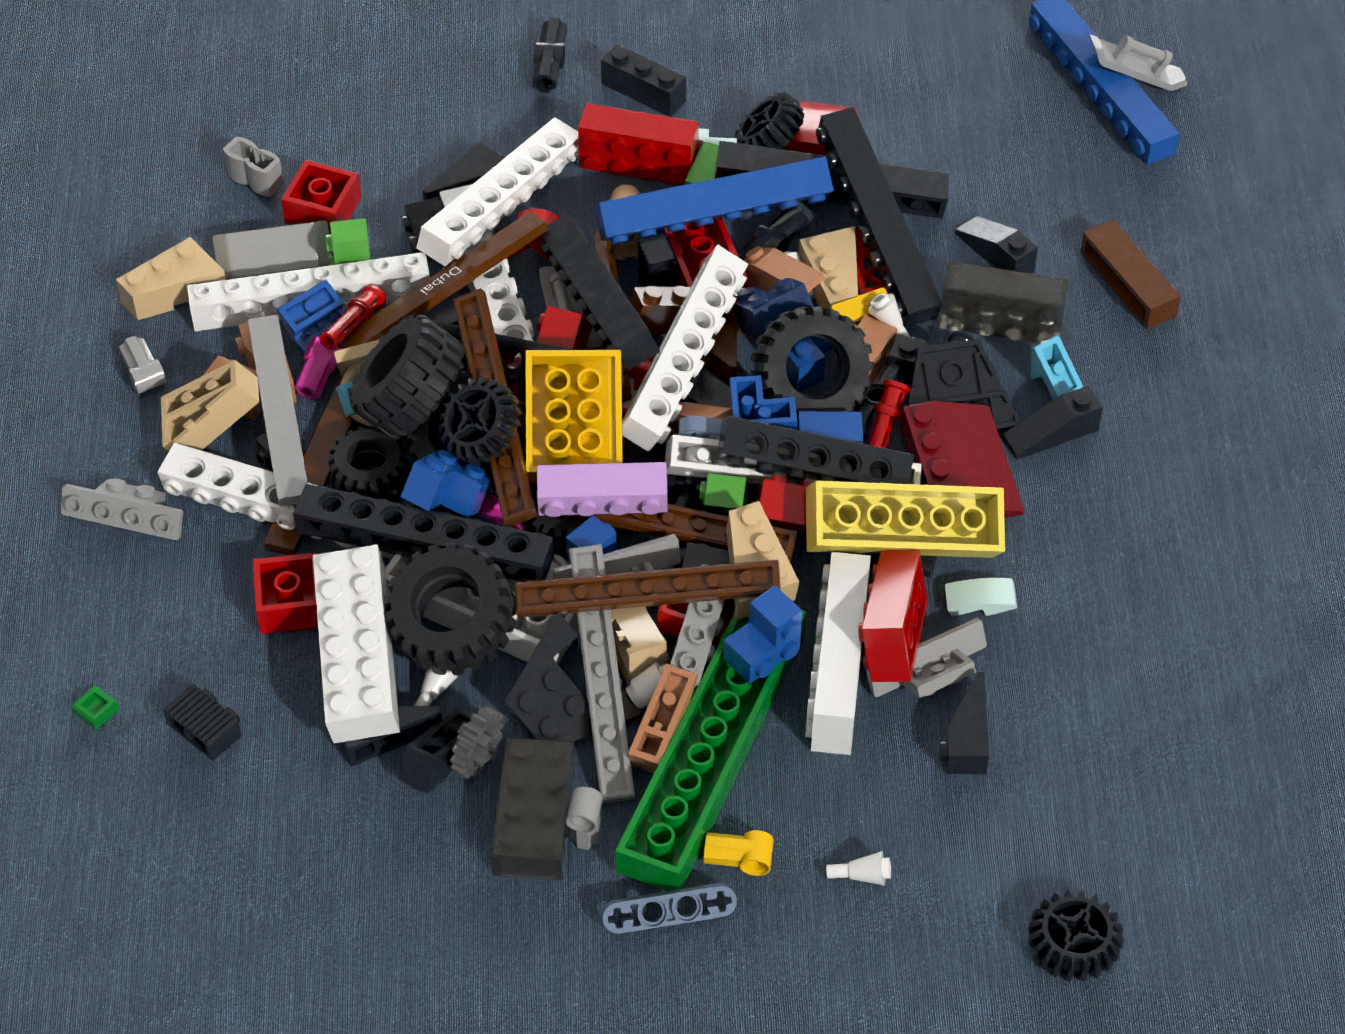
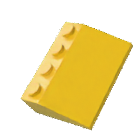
(573, 408)

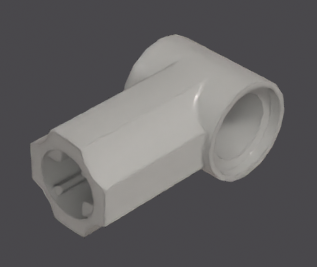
(142, 368)
(584, 817)

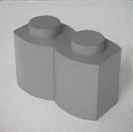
(253, 166)

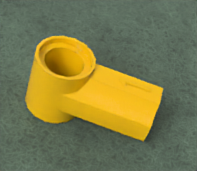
(748, 852)

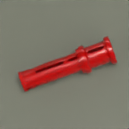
(358, 311)
(887, 412)

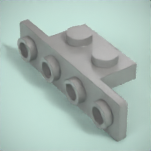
(124, 507)
(637, 558)
(696, 635)
(940, 661)

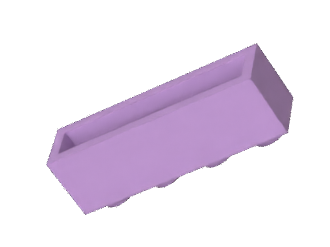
(602, 489)

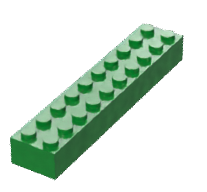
(697, 771)

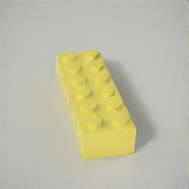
(905, 517)

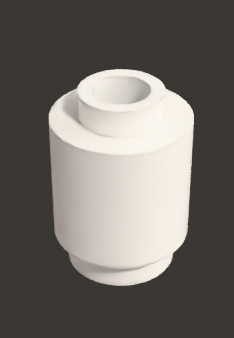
(644, 685)

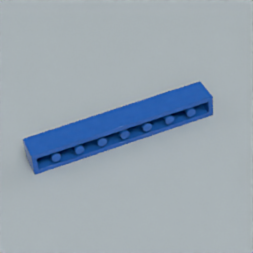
(1113, 92)
(713, 199)

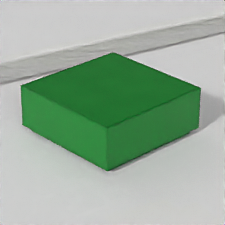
(95, 707)

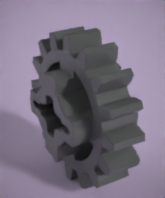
(477, 742)

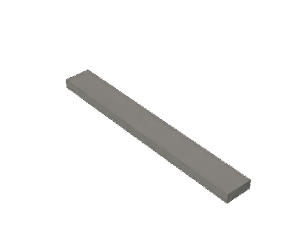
(278, 409)
(603, 687)

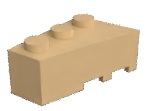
(836, 259)
(164, 279)
(207, 406)
(752, 540)
(637, 641)

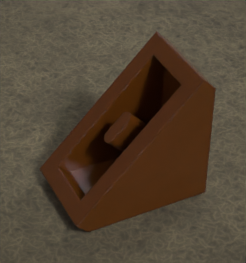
(723, 355)

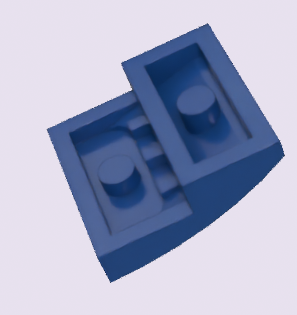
(311, 314)

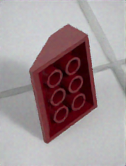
(959, 448)

